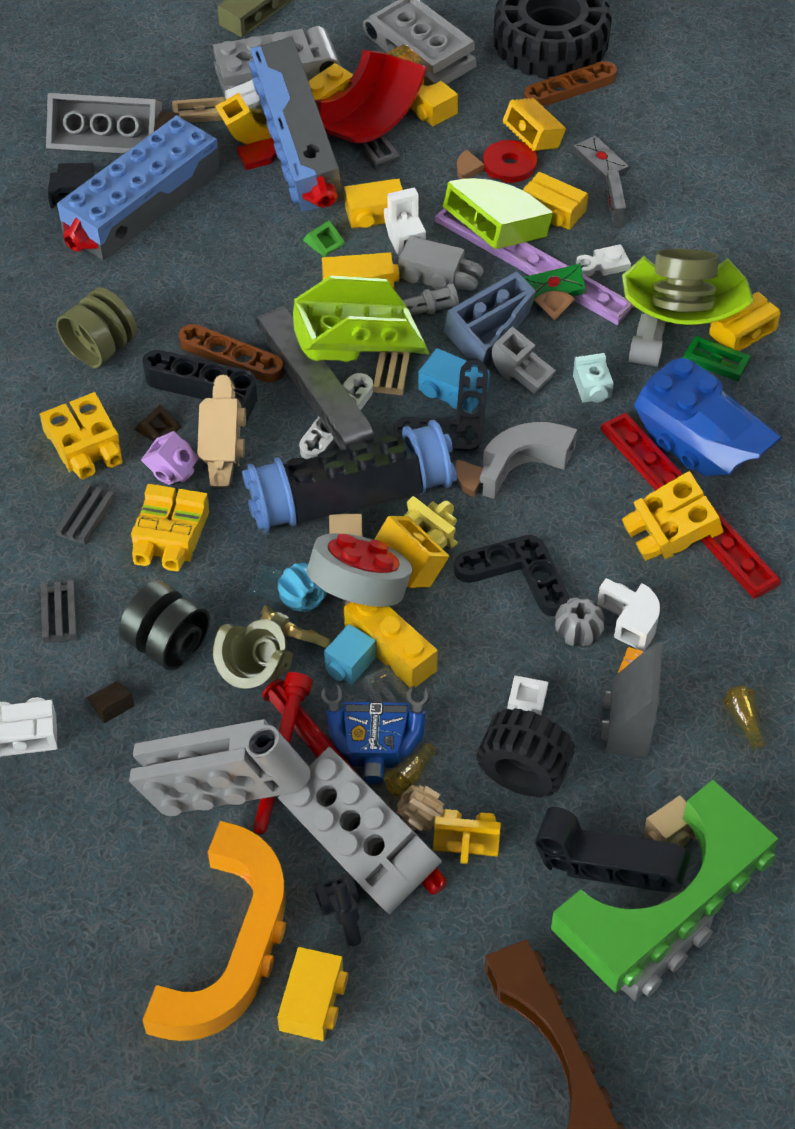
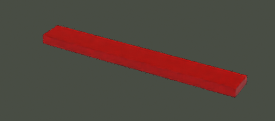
(658, 471)

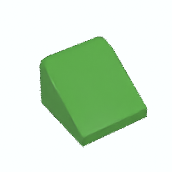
(324, 239)

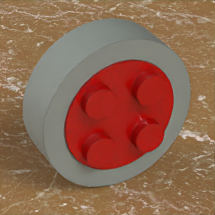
(359, 570)

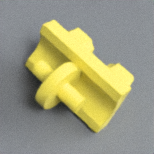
(434, 519)

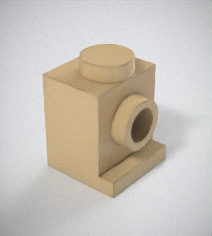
(668, 824)

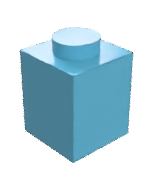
(349, 654)

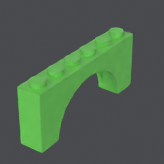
(624, 941)

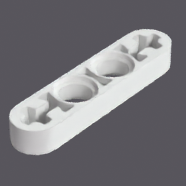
(326, 440)

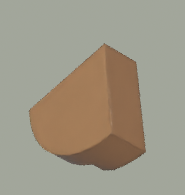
(468, 165)
(554, 302)
(468, 477)

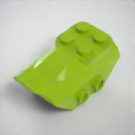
(353, 317)

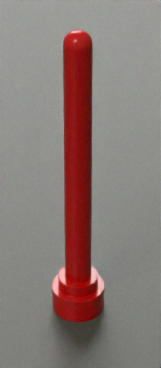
(296, 688)

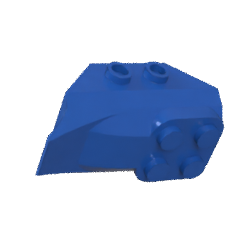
(700, 422)

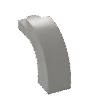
(523, 444)

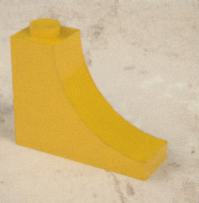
(364, 265)

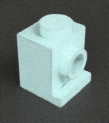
(593, 378)

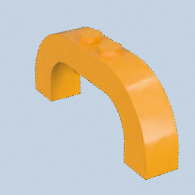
(208, 1011)

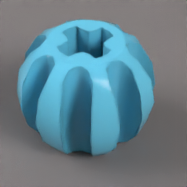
(298, 590)

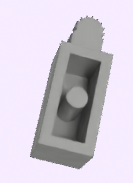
(437, 265)

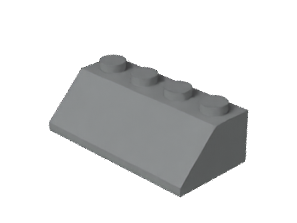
(99, 122)

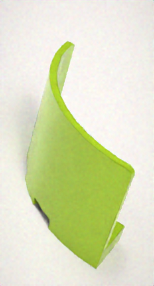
(730, 297)

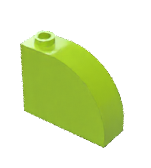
(497, 211)

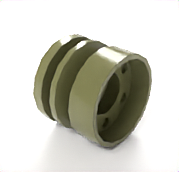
(684, 284)
(96, 327)

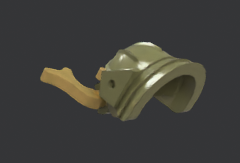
(259, 651)

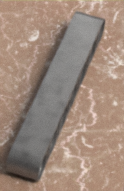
(315, 381)

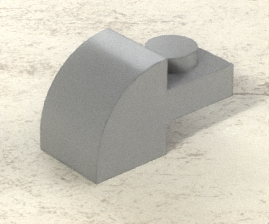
(515, 358)

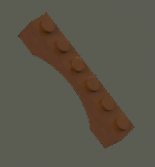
(522, 986)

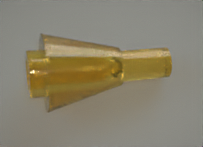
(743, 708)
(408, 771)

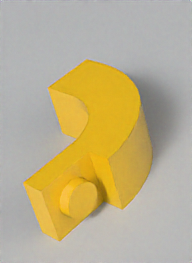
(244, 123)

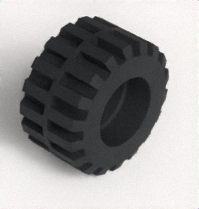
(525, 752)

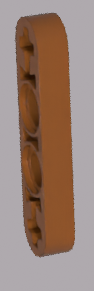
(596, 75)
(233, 350)

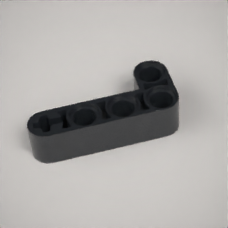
(196, 377)
(609, 856)

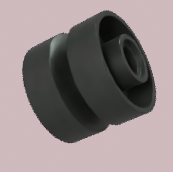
(162, 622)

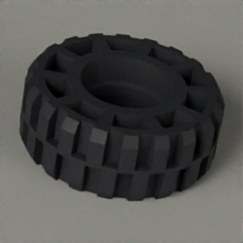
(551, 34)

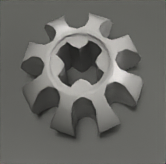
(579, 622)

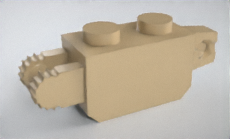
(220, 432)

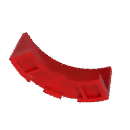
(375, 100)

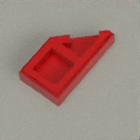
(257, 153)

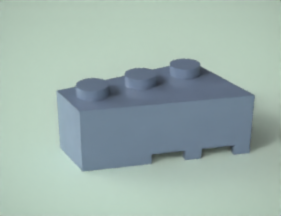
(488, 316)

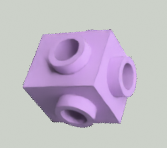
(170, 459)

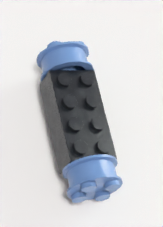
(350, 477)

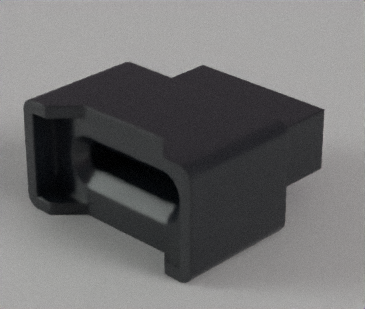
(67, 179)

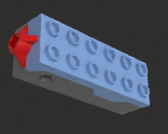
(295, 125)
(138, 188)

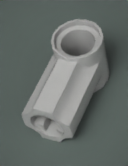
(648, 342)

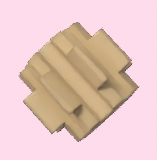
(419, 807)

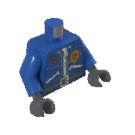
(376, 732)

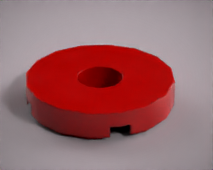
(510, 149)

